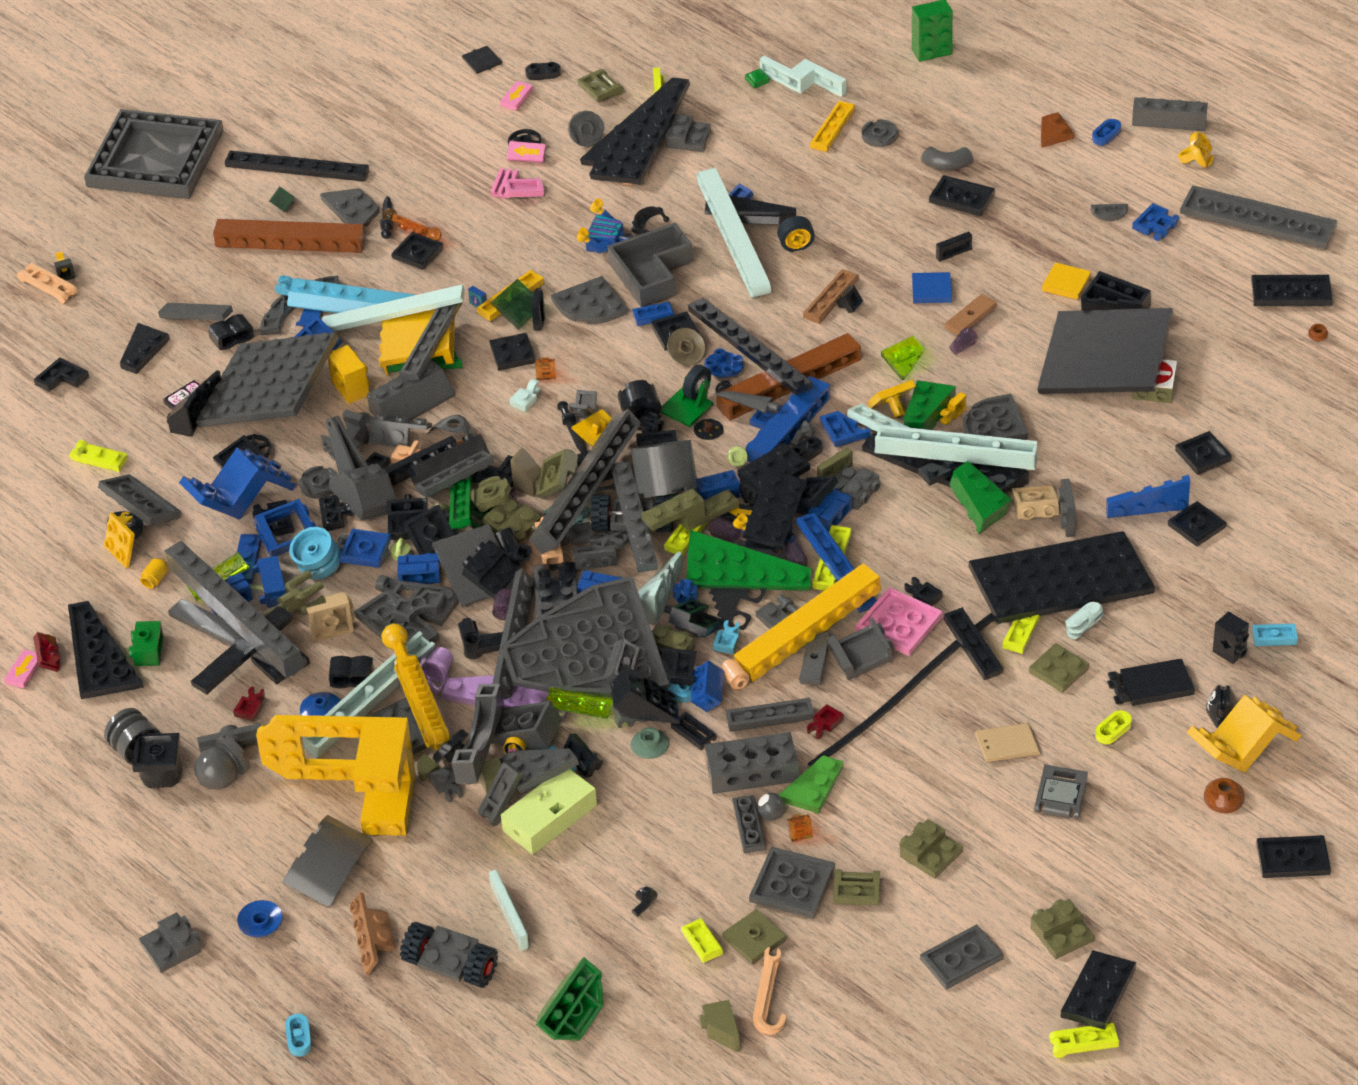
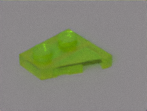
(903, 356)

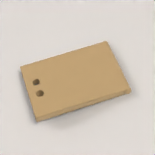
(1007, 742)

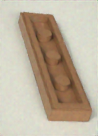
(827, 298)

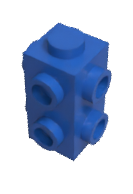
(718, 483)
(707, 686)

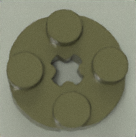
(490, 493)

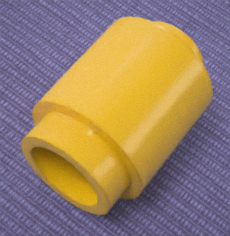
(154, 573)

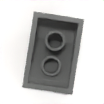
(531, 723)

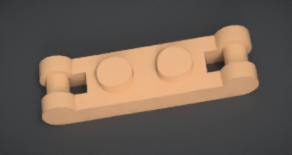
(47, 282)

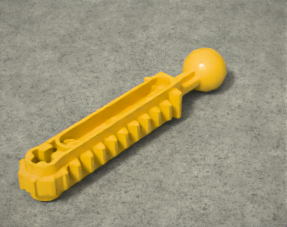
(416, 688)

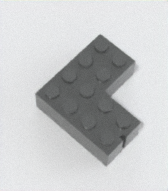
(646, 260)

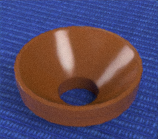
(1221, 800)

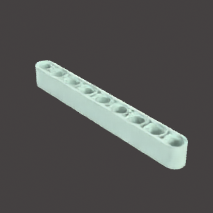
(733, 233)

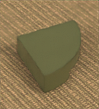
(426, 766)

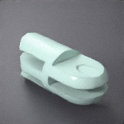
(1083, 619)

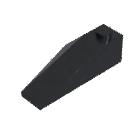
(184, 414)

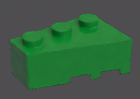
(927, 403)
(979, 496)

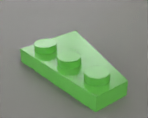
(814, 785)

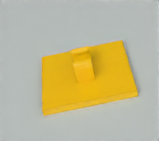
(592, 426)

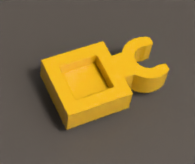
(956, 407)

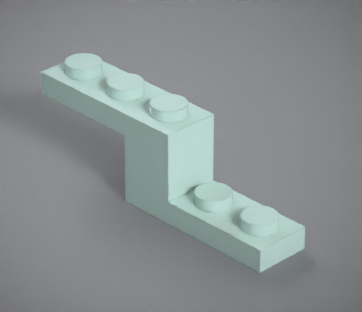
(803, 76)

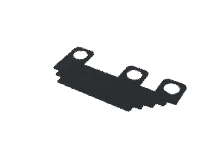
(727, 598)

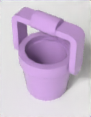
(437, 668)

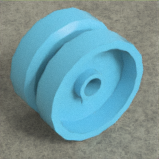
(315, 551)

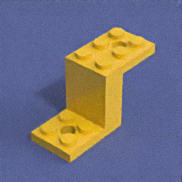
(1245, 733)

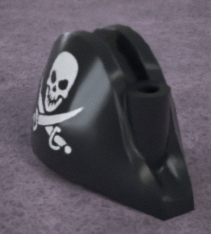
(1220, 704)

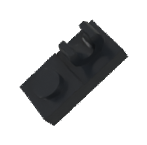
(587, 759)

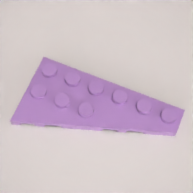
(465, 688)

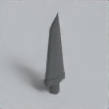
(753, 401)

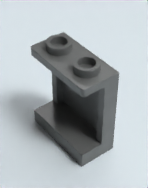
(861, 650)

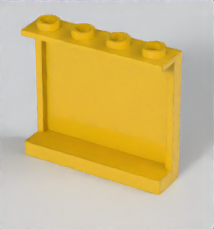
(403, 333)

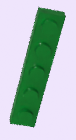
(461, 504)

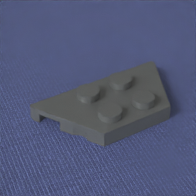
(351, 206)

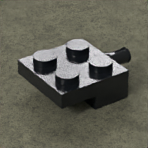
(1005, 477)
(401, 511)
(693, 617)

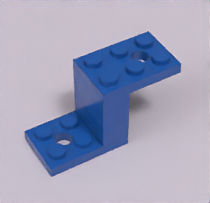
(238, 483)

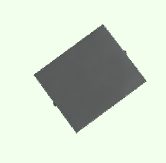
(452, 554)

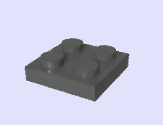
(1066, 507)

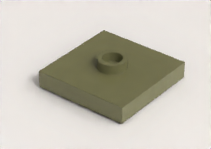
(753, 936)

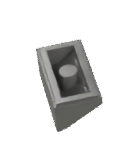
(622, 655)

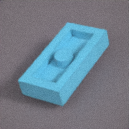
(1274, 634)

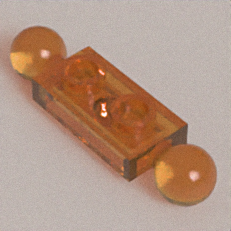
(405, 223)

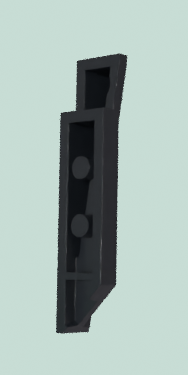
(759, 212)

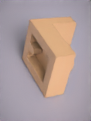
(404, 451)

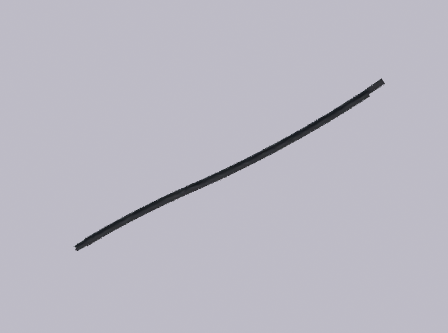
(899, 695)

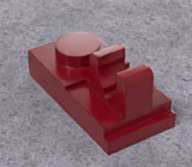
(47, 651)

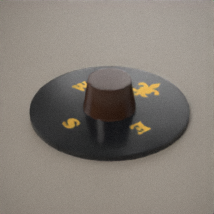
(708, 429)

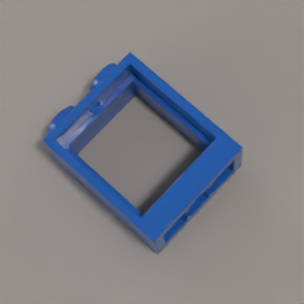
(261, 523)

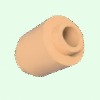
(735, 674)

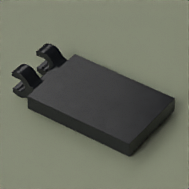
(1151, 682)

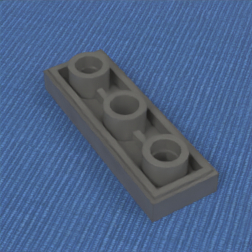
(814, 660)
(748, 824)

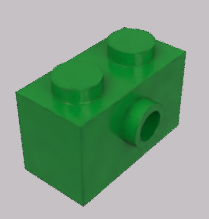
(147, 643)

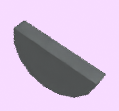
(1109, 212)

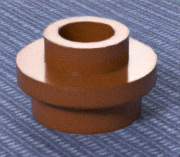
(1318, 332)

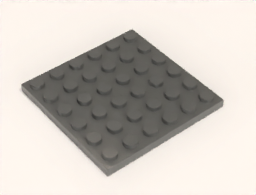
(267, 379)

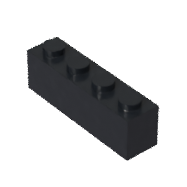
(440, 461)

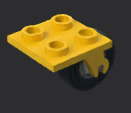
(120, 535)

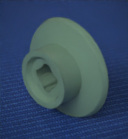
(649, 743)

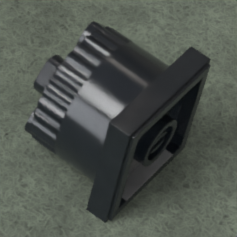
(158, 759)

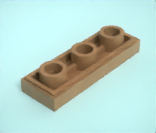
(971, 314)

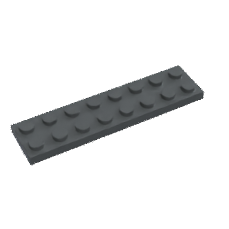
(1258, 217)

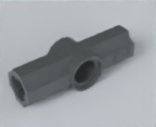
(242, 735)

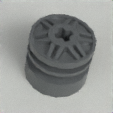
(124, 728)

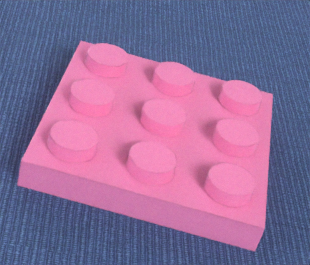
(903, 619)

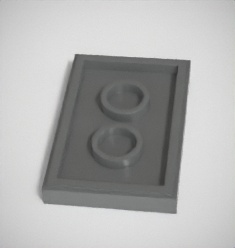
(961, 957)

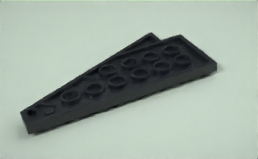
(633, 144)

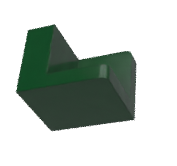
(281, 198)

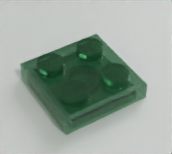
(515, 304)

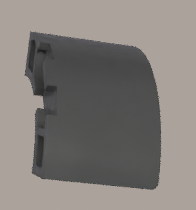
(327, 860)

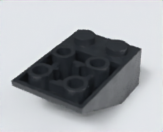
(643, 698)

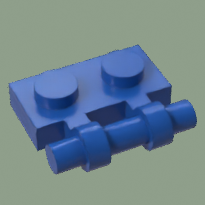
(1150, 222)

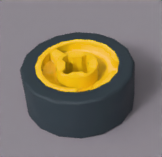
(796, 233)

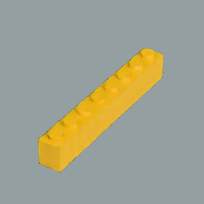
(808, 621)

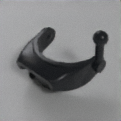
(644, 215)

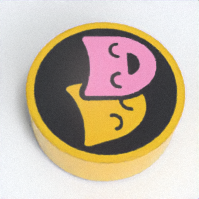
(514, 744)

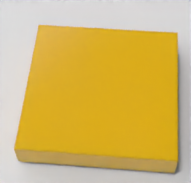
(1066, 281)

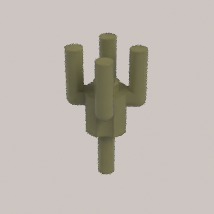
(295, 597)

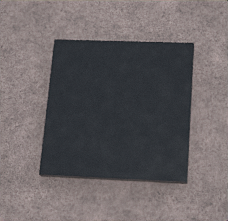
(1106, 351)

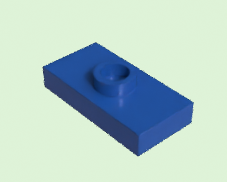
(649, 313)

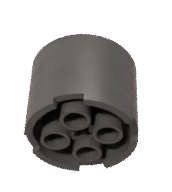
(664, 468)

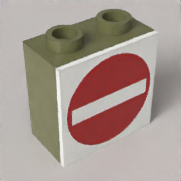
(1164, 386)

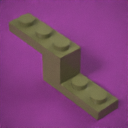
(690, 509)

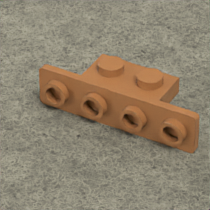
(372, 932)

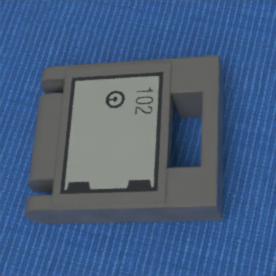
(1061, 794)

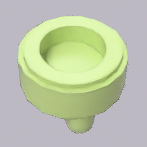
(737, 456)
(400, 549)

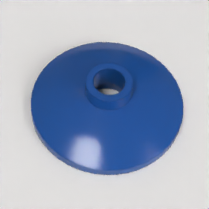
(318, 704)
(259, 918)

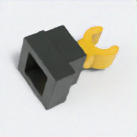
(64, 267)

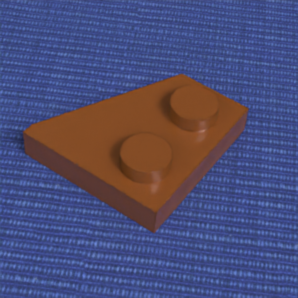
(1054, 130)

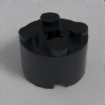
(639, 398)

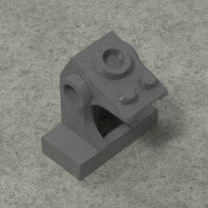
(356, 429)

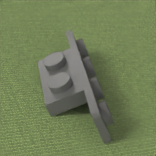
(392, 431)

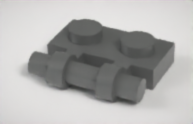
(771, 614)

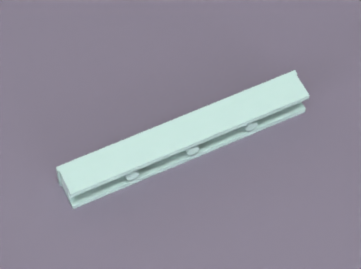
(956, 447)
(369, 693)

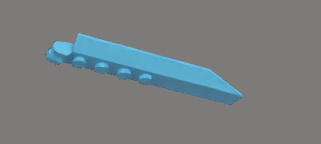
(332, 296)

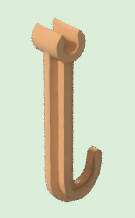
(764, 995)

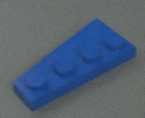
(1164, 498)

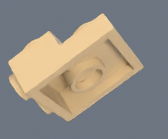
(1035, 502)
(331, 617)

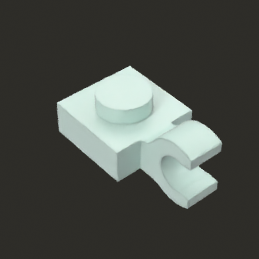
(523, 398)

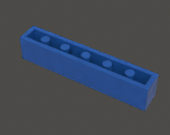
(789, 419)

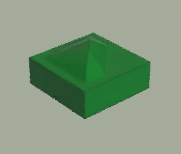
(757, 78)

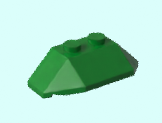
(573, 1003)

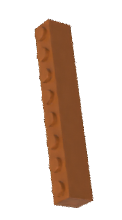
(289, 235)
(815, 363)

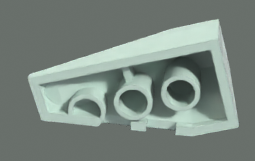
(658, 589)

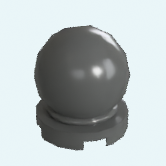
(220, 764)

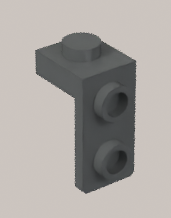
(584, 404)

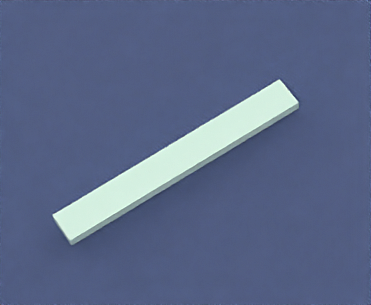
(395, 308)

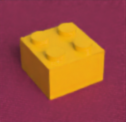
(348, 374)

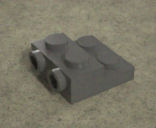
(686, 134)
(857, 484)
(171, 942)

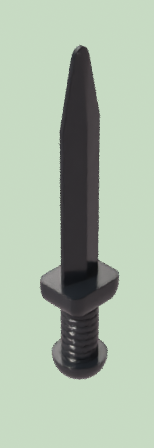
(386, 224)
(569, 420)

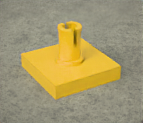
(892, 397)

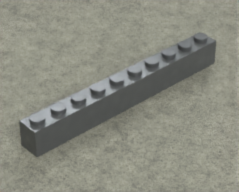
(584, 481)
(234, 609)

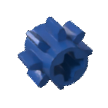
(685, 590)

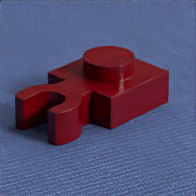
(249, 706)
(825, 719)

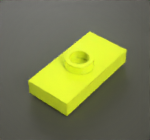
(702, 940)

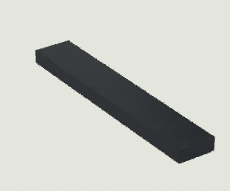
(235, 655)

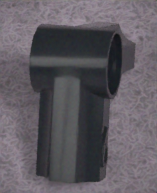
(514, 551)
(475, 643)

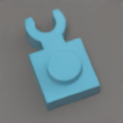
(727, 640)

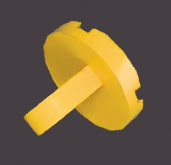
(1199, 150)

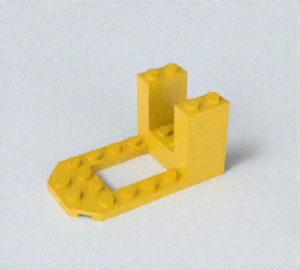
(381, 768)

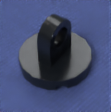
(448, 750)

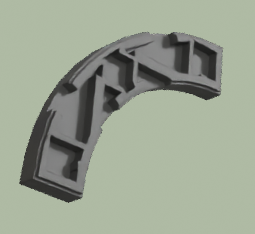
(279, 311)

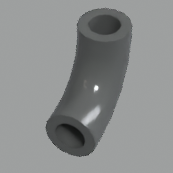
(947, 160)

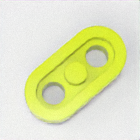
(1109, 729)

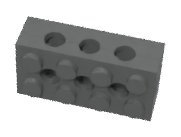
(751, 762)

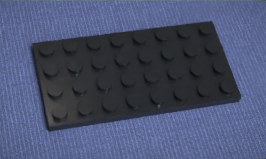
(1061, 577)

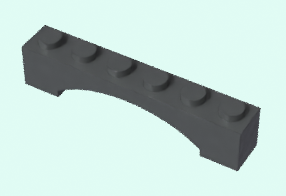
(469, 761)

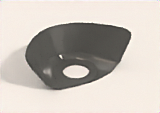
(464, 425)

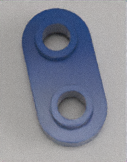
(1106, 132)

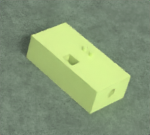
(548, 810)

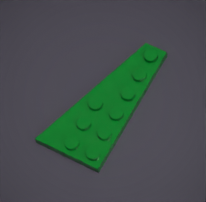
(728, 565)

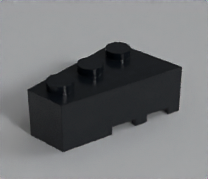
(1114, 293)

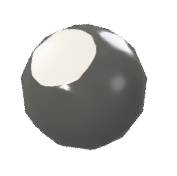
(771, 806)

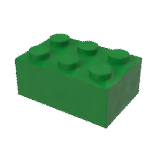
(932, 30)

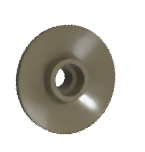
(691, 340)

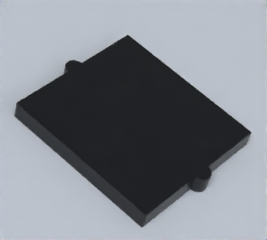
(481, 59)

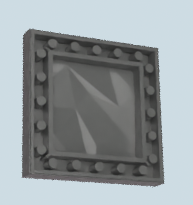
(154, 153)

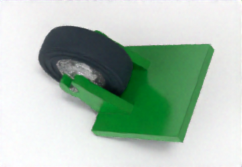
(691, 400)

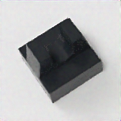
(850, 299)

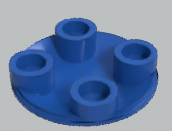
(724, 363)

